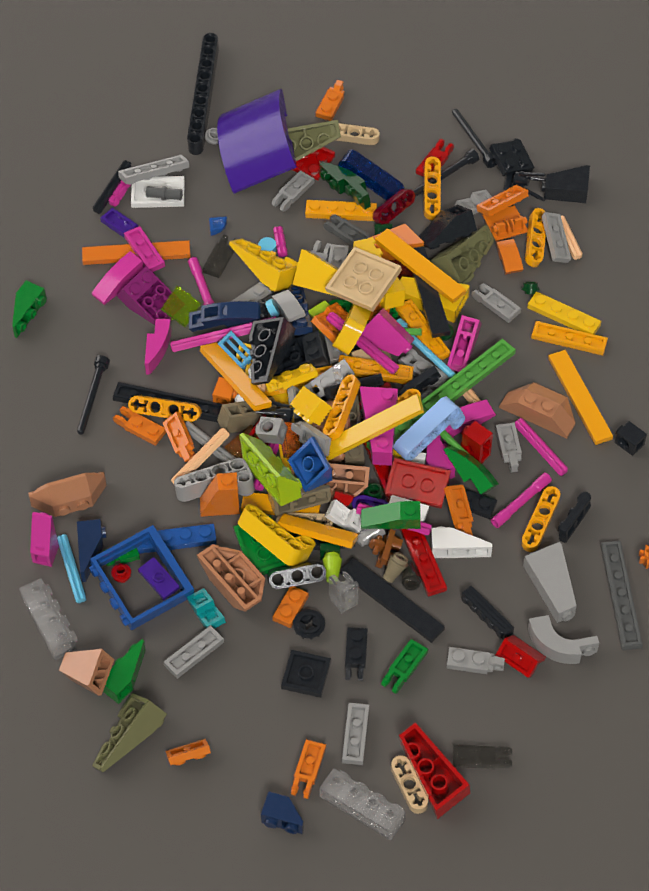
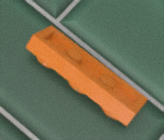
(502, 200)

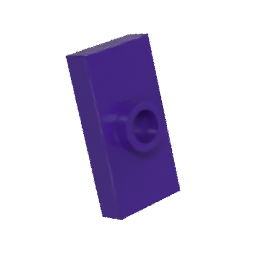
(118, 222)
(158, 578)

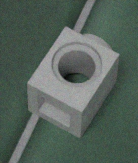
(277, 433)

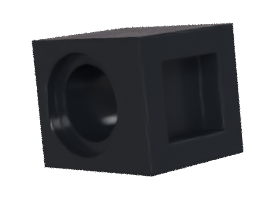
(630, 438)

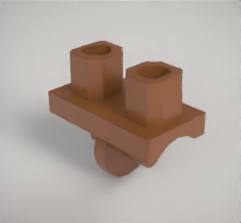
(383, 547)

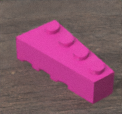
(373, 402)

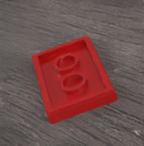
(418, 482)

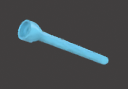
(428, 353)

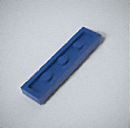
(184, 538)

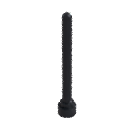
(469, 158)
(488, 158)
(101, 364)

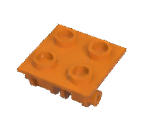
(506, 223)

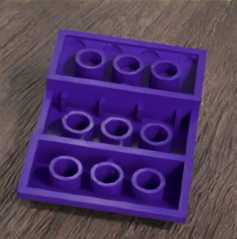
(255, 141)

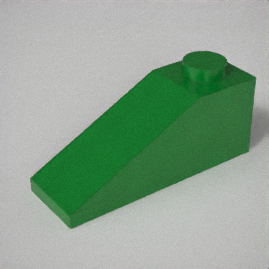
(392, 516)

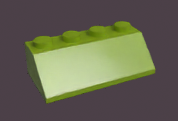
(270, 470)

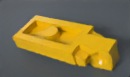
(291, 378)

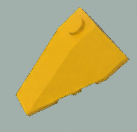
(268, 268)

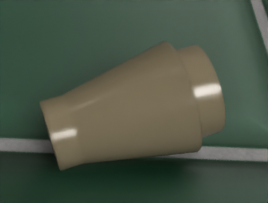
(395, 566)

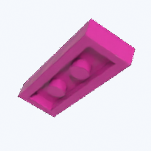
(144, 249)

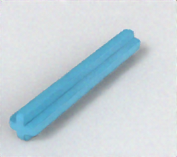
(71, 568)

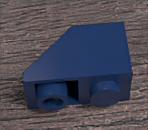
(281, 813)

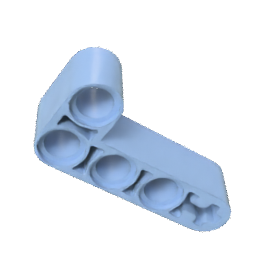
(428, 427)

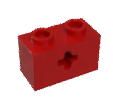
(477, 441)

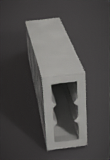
(552, 580)

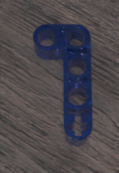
(374, 176)

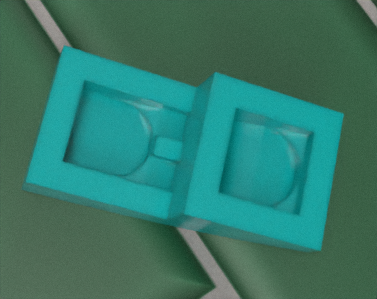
(205, 609)

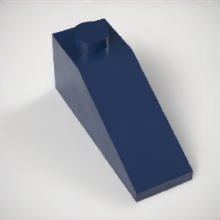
(89, 543)

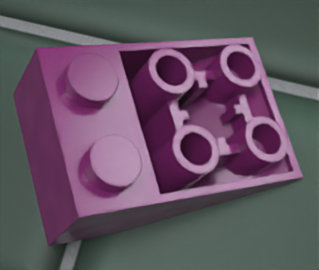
(146, 295)

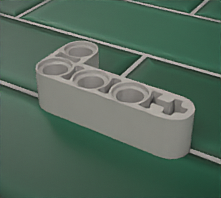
(194, 484)

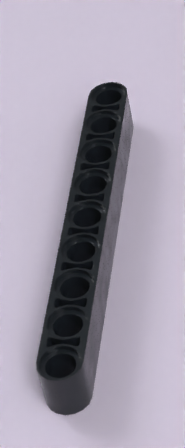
(203, 94)

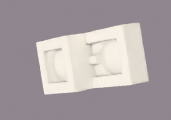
(344, 517)

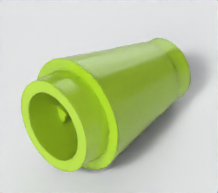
(332, 564)

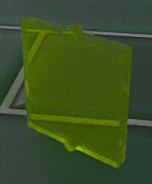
(180, 305)

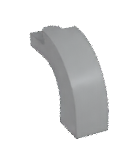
(557, 647)

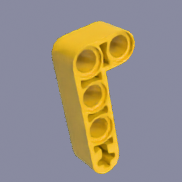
(352, 329)
(275, 538)

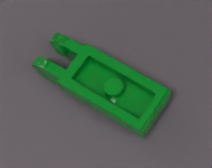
(405, 664)

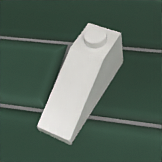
(457, 544)

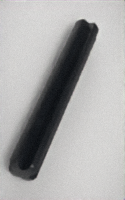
(103, 199)

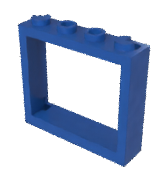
(149, 534)

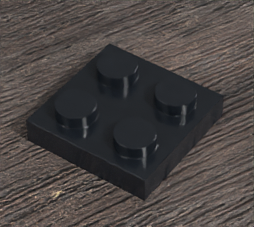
(511, 157)
(306, 673)

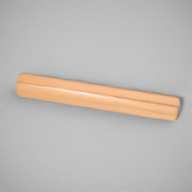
(197, 460)

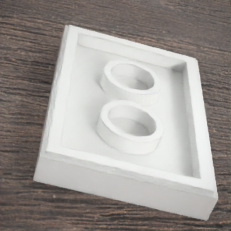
(138, 192)

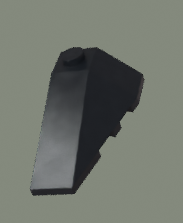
(269, 344)

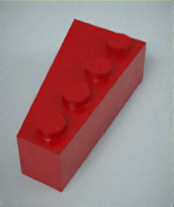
(436, 774)

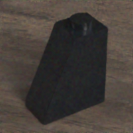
(567, 185)

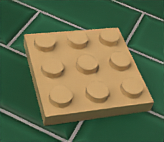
(363, 279)

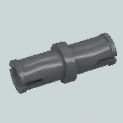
(164, 193)

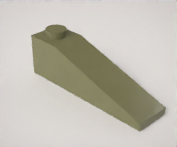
(312, 137)
(465, 255)
(137, 722)

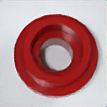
(121, 577)

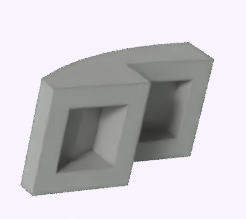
(476, 198)
(289, 306)

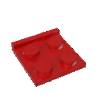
(310, 163)

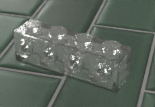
(48, 618)
(362, 803)

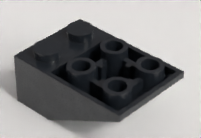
(448, 226)
(305, 350)

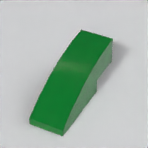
(471, 469)

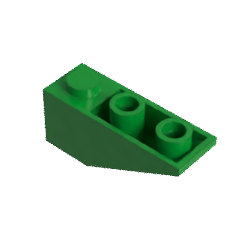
(27, 303)
(124, 673)

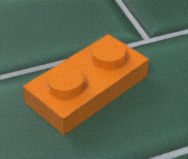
(290, 606)
(189, 751)

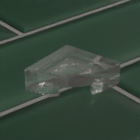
(337, 374)

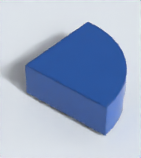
(217, 224)

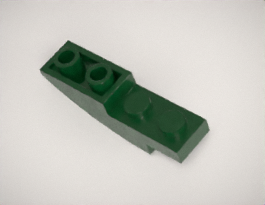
(345, 181)

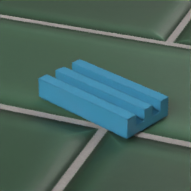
(247, 360)

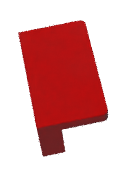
(520, 655)

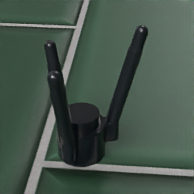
(523, 178)
(284, 412)

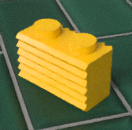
(310, 406)

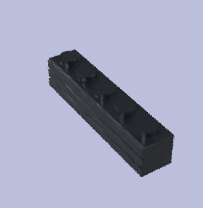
(371, 381)
(487, 613)

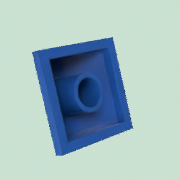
(311, 465)

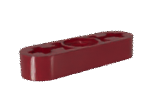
(387, 206)

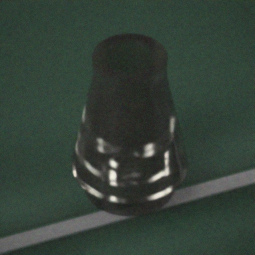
(410, 577)

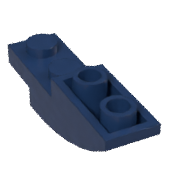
(225, 314)
(302, 325)

